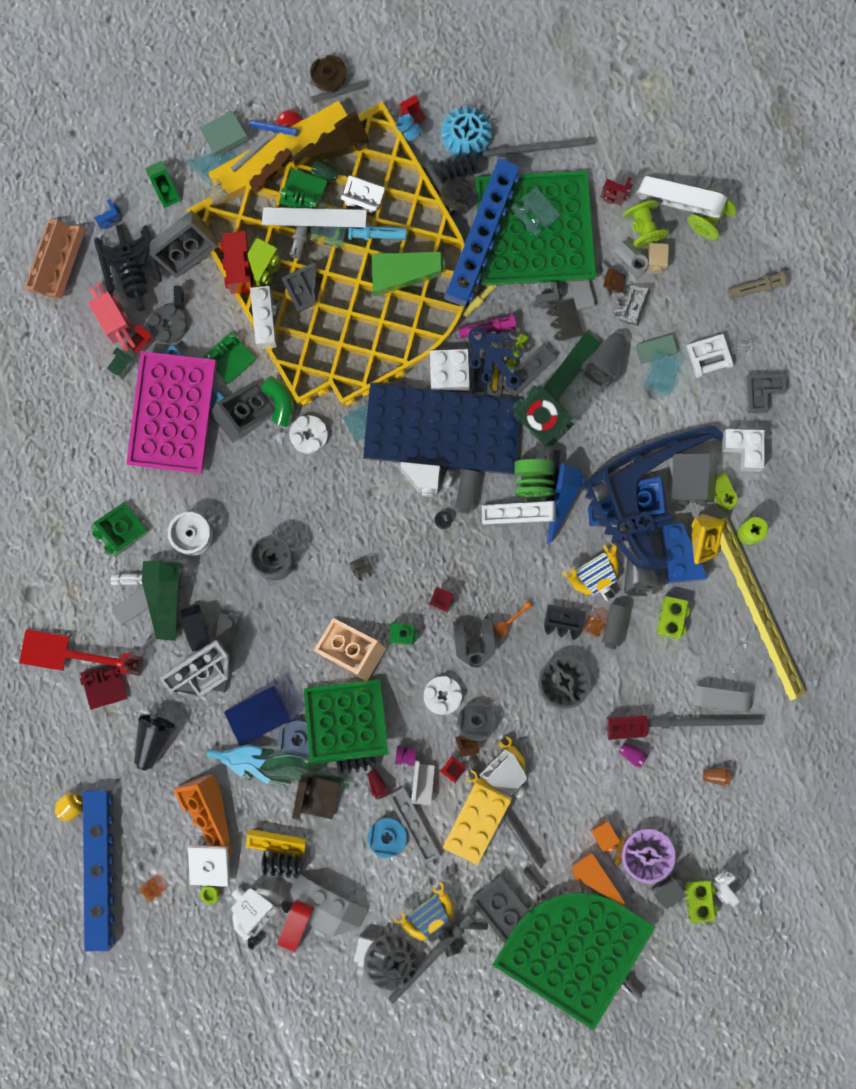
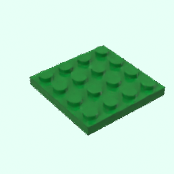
(345, 721)

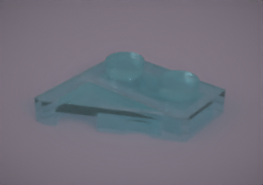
(208, 163)

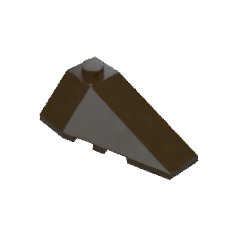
(344, 139)

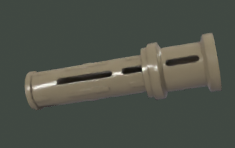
(767, 284)

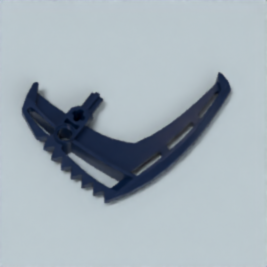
(622, 493)

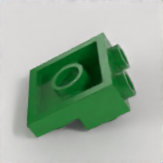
(118, 530)

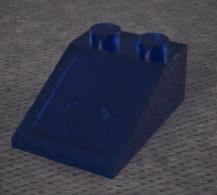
(258, 716)

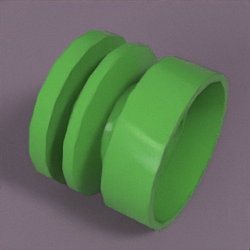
(534, 478)

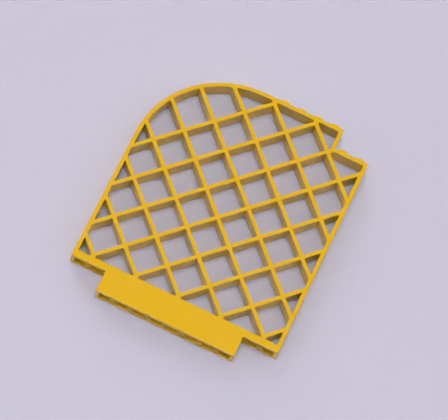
(237, 183)

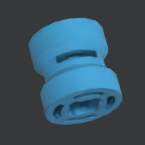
(408, 127)

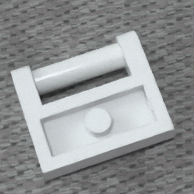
(706, 350)

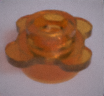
(157, 891)

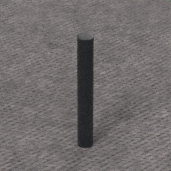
(555, 457)

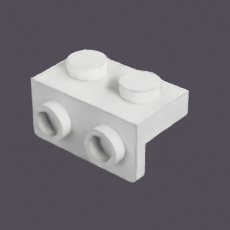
(363, 194)
(723, 891)

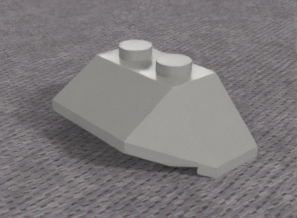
(198, 671)
(331, 910)

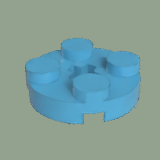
(378, 844)

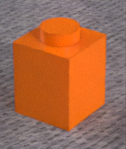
(605, 837)

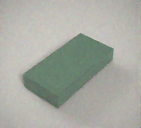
(661, 346)

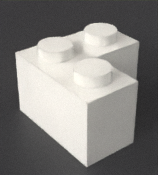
(750, 445)

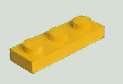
(275, 842)

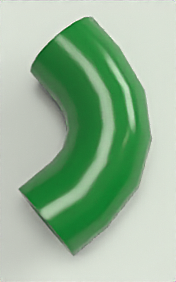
(283, 400)

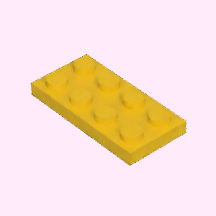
(477, 822)

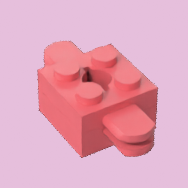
(109, 315)

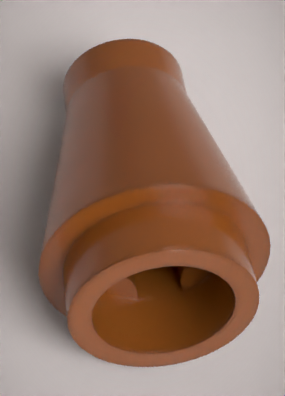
(718, 776)

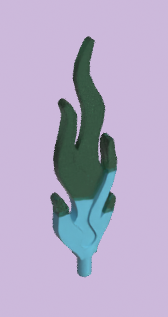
(265, 769)

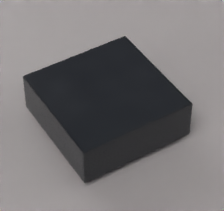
(178, 297)

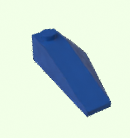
(650, 501)

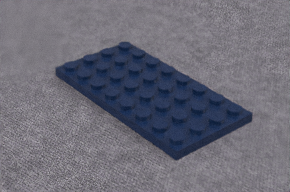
(441, 429)

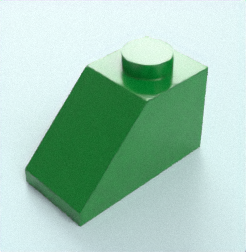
(162, 184)

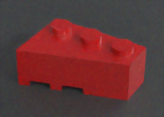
(236, 262)

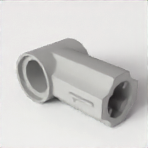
(629, 257)

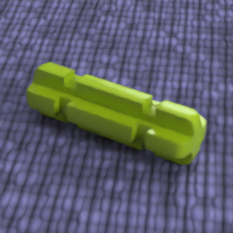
(521, 341)

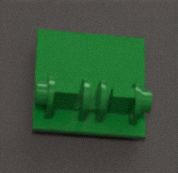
(302, 190)
(231, 357)

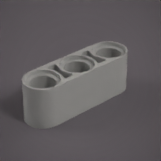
(721, 699)

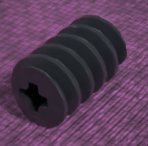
(459, 166)
(356, 764)
(282, 865)

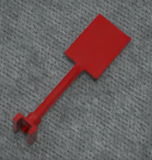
(51, 652)

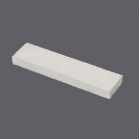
(519, 513)

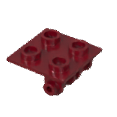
(103, 686)

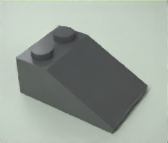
(243, 410)

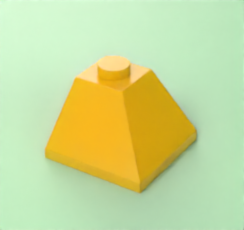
(706, 537)

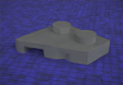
(302, 287)

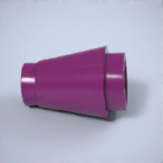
(633, 754)

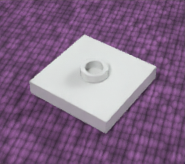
(208, 865)

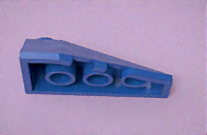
(567, 486)

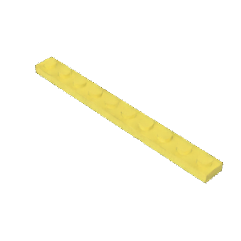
(760, 613)

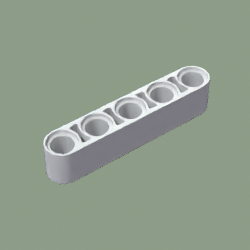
(682, 196)

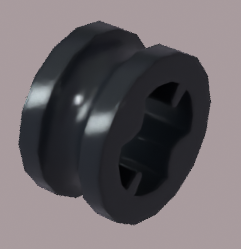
(445, 525)

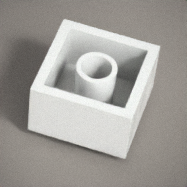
(449, 370)

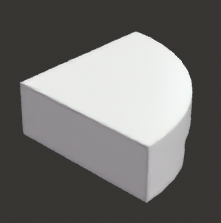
(448, 478)

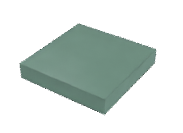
(223, 133)

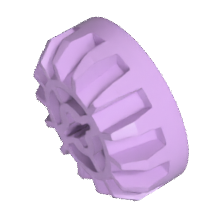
(665, 859)

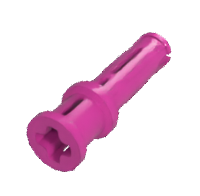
(496, 324)

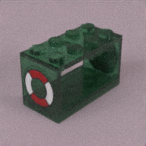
(543, 416)

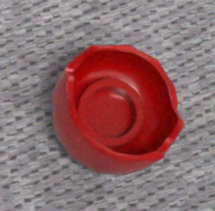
(288, 118)

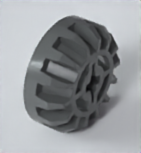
(572, 698)
(381, 961)

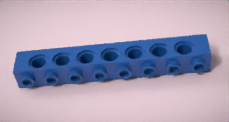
(503, 171)

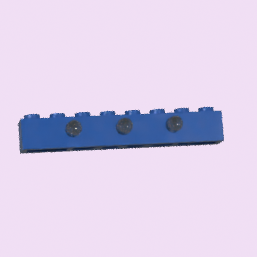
(97, 871)

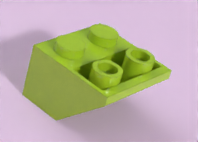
(263, 261)

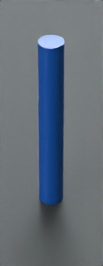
(274, 128)

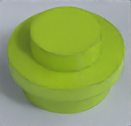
(209, 894)

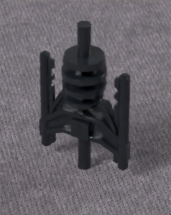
(128, 260)

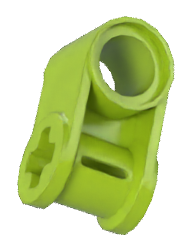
(724, 490)

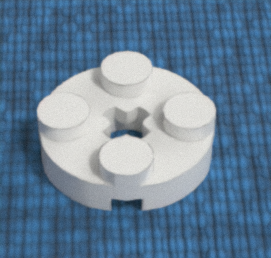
(314, 443)
(453, 697)

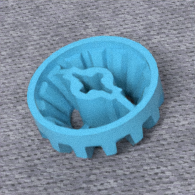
(463, 145)

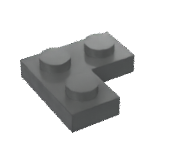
(760, 386)

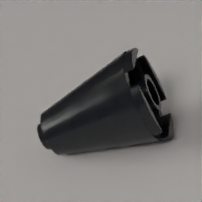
(151, 740)

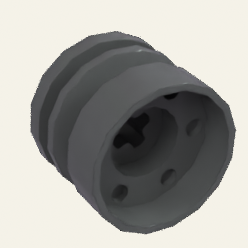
(268, 548)

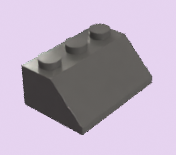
(183, 244)

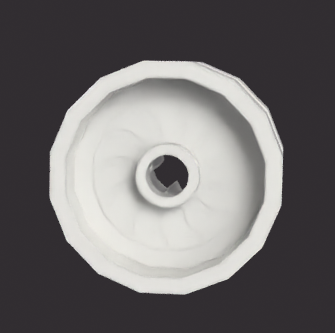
(184, 524)

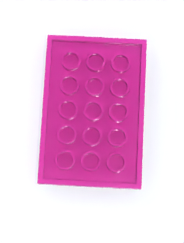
(171, 412)

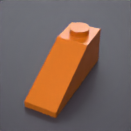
(591, 873)

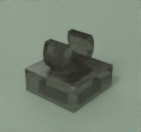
(361, 566)

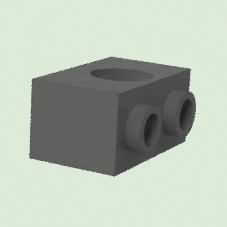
(669, 892)

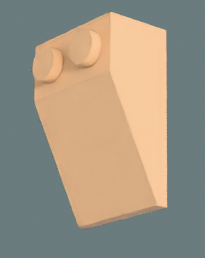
(350, 649)

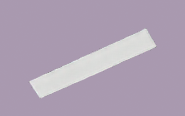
(314, 217)

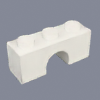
(263, 317)

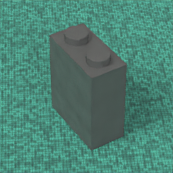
(693, 479)

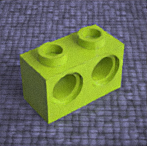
(667, 616)
(695, 902)

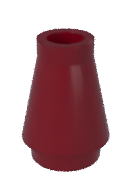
(378, 786)

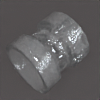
(215, 191)

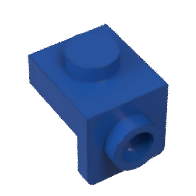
(110, 217)

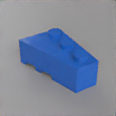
(679, 555)

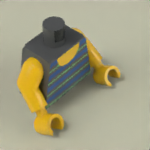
(431, 919)

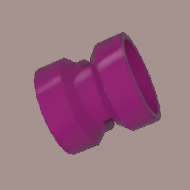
(405, 755)

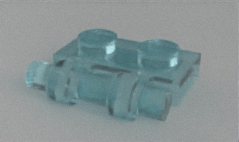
(539, 207)
(332, 235)

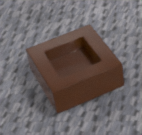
(614, 281)
(466, 747)

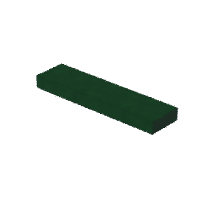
(571, 365)

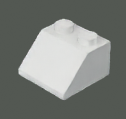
(422, 477)

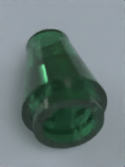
(324, 170)

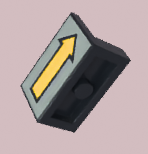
(492, 389)

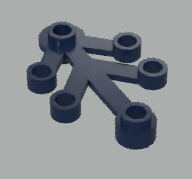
(492, 355)

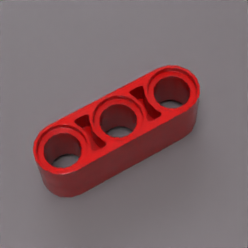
(295, 925)

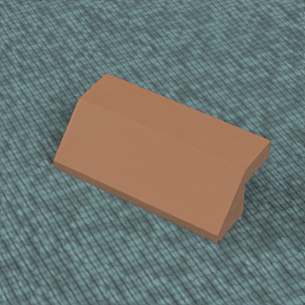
(54, 259)

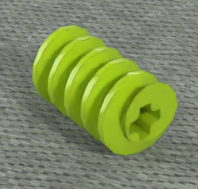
(756, 524)

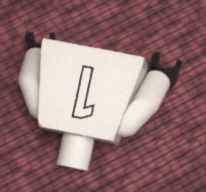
(254, 911)

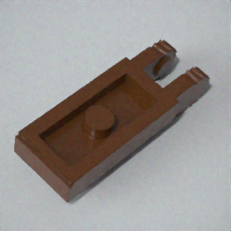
(271, 170)

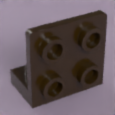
(315, 797)

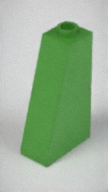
(402, 270)

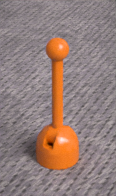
(502, 629)

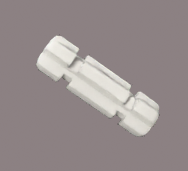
(126, 579)

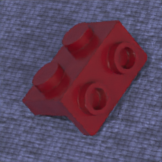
(615, 192)

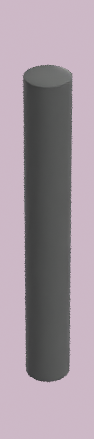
(342, 90)

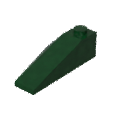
(162, 592)

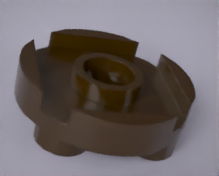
(328, 83)

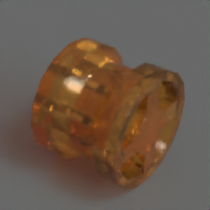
(593, 626)

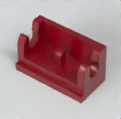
(627, 727)

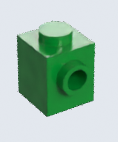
(402, 634)

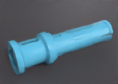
(377, 232)

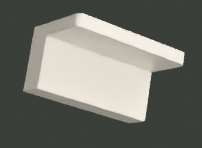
(422, 784)

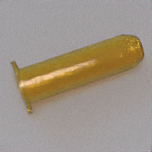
(617, 859)

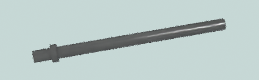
(532, 856)

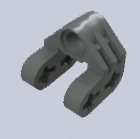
(483, 651)

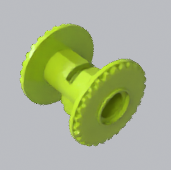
(706, 224)
(644, 225)

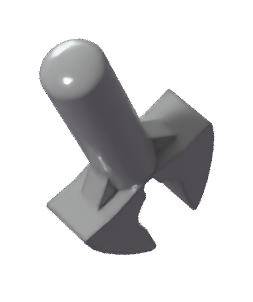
(601, 278)

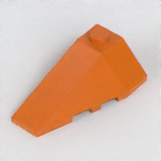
(205, 804)

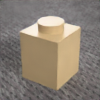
(657, 257)

